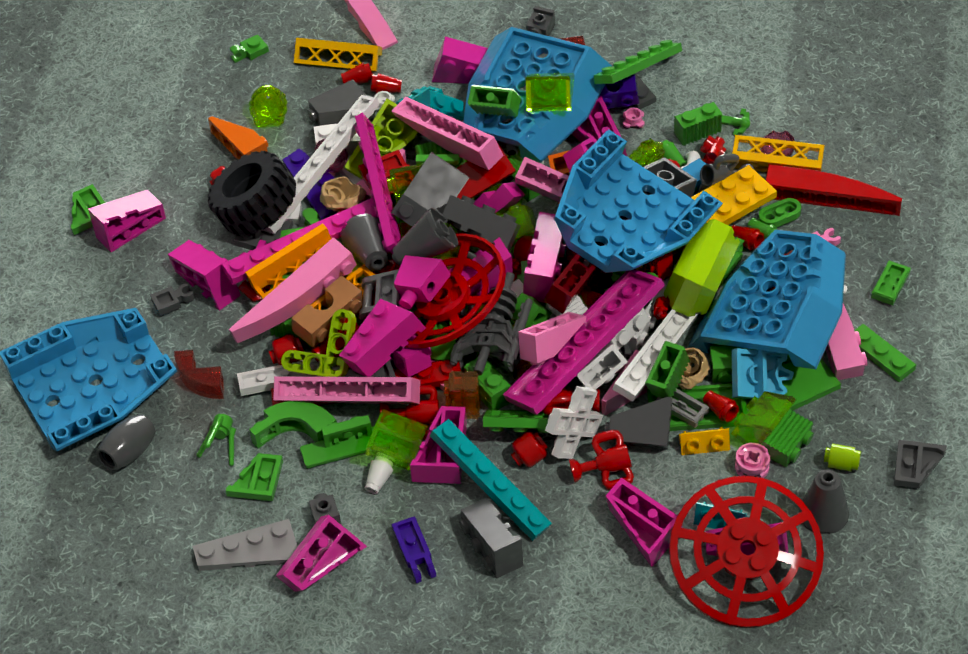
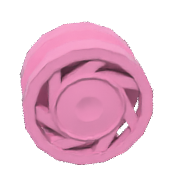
(752, 460)

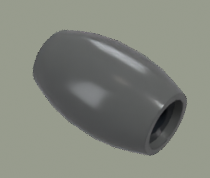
(126, 442)

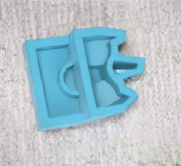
(758, 372)

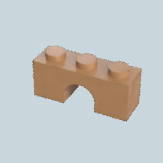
(315, 324)

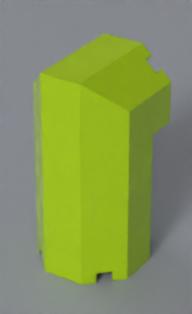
(701, 268)

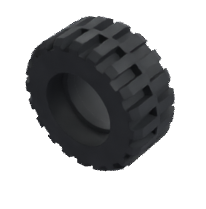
(252, 193)

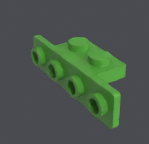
(339, 442)

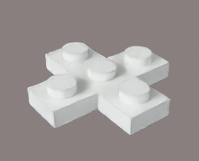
(574, 422)

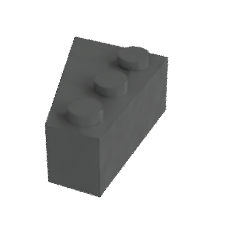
(480, 221)
(492, 538)

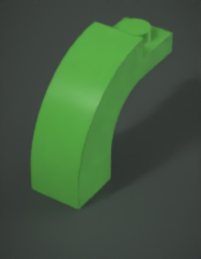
(291, 416)

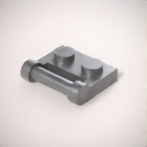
(384, 290)

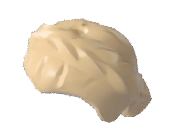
(341, 194)
(694, 374)

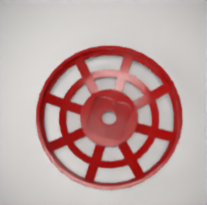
(459, 295)
(744, 566)

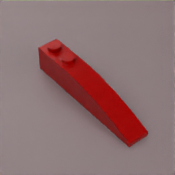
(830, 190)

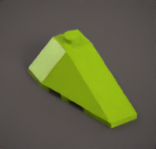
(390, 135)

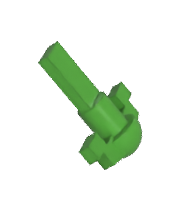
(743, 123)

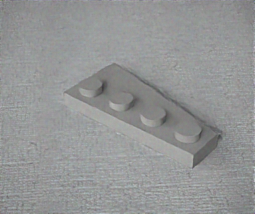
(261, 545)

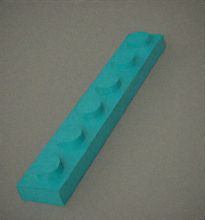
(490, 479)

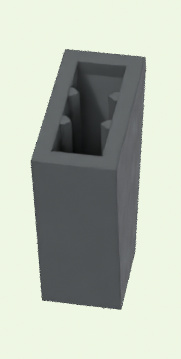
(334, 104)
(644, 425)

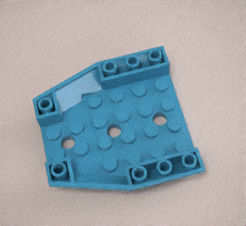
(507, 64)
(611, 186)
(791, 318)
(72, 355)

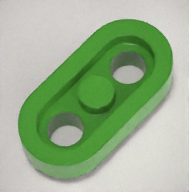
(779, 212)

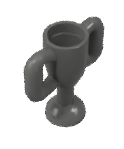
(716, 172)

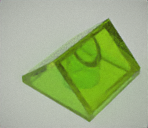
(549, 91)

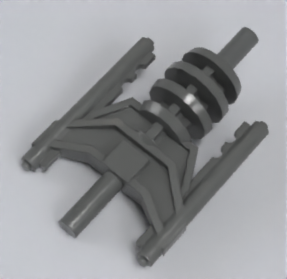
(495, 330)

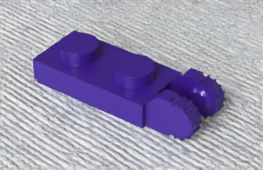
(413, 547)

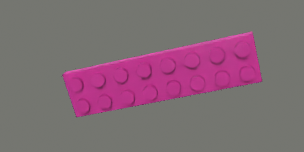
(602, 324)

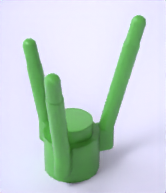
(220, 429)

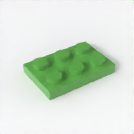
(517, 419)

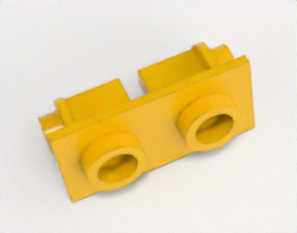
(704, 441)

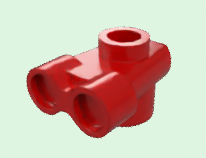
(712, 148)

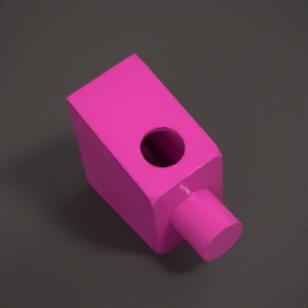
(420, 279)

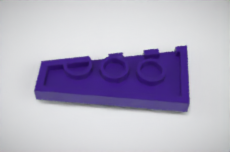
(294, 163)

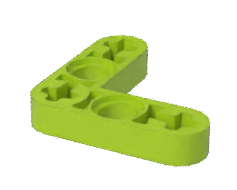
(328, 360)

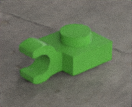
(251, 48)

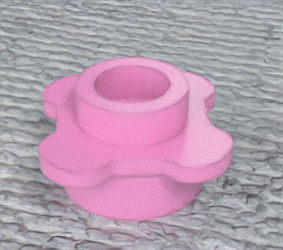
(633, 118)

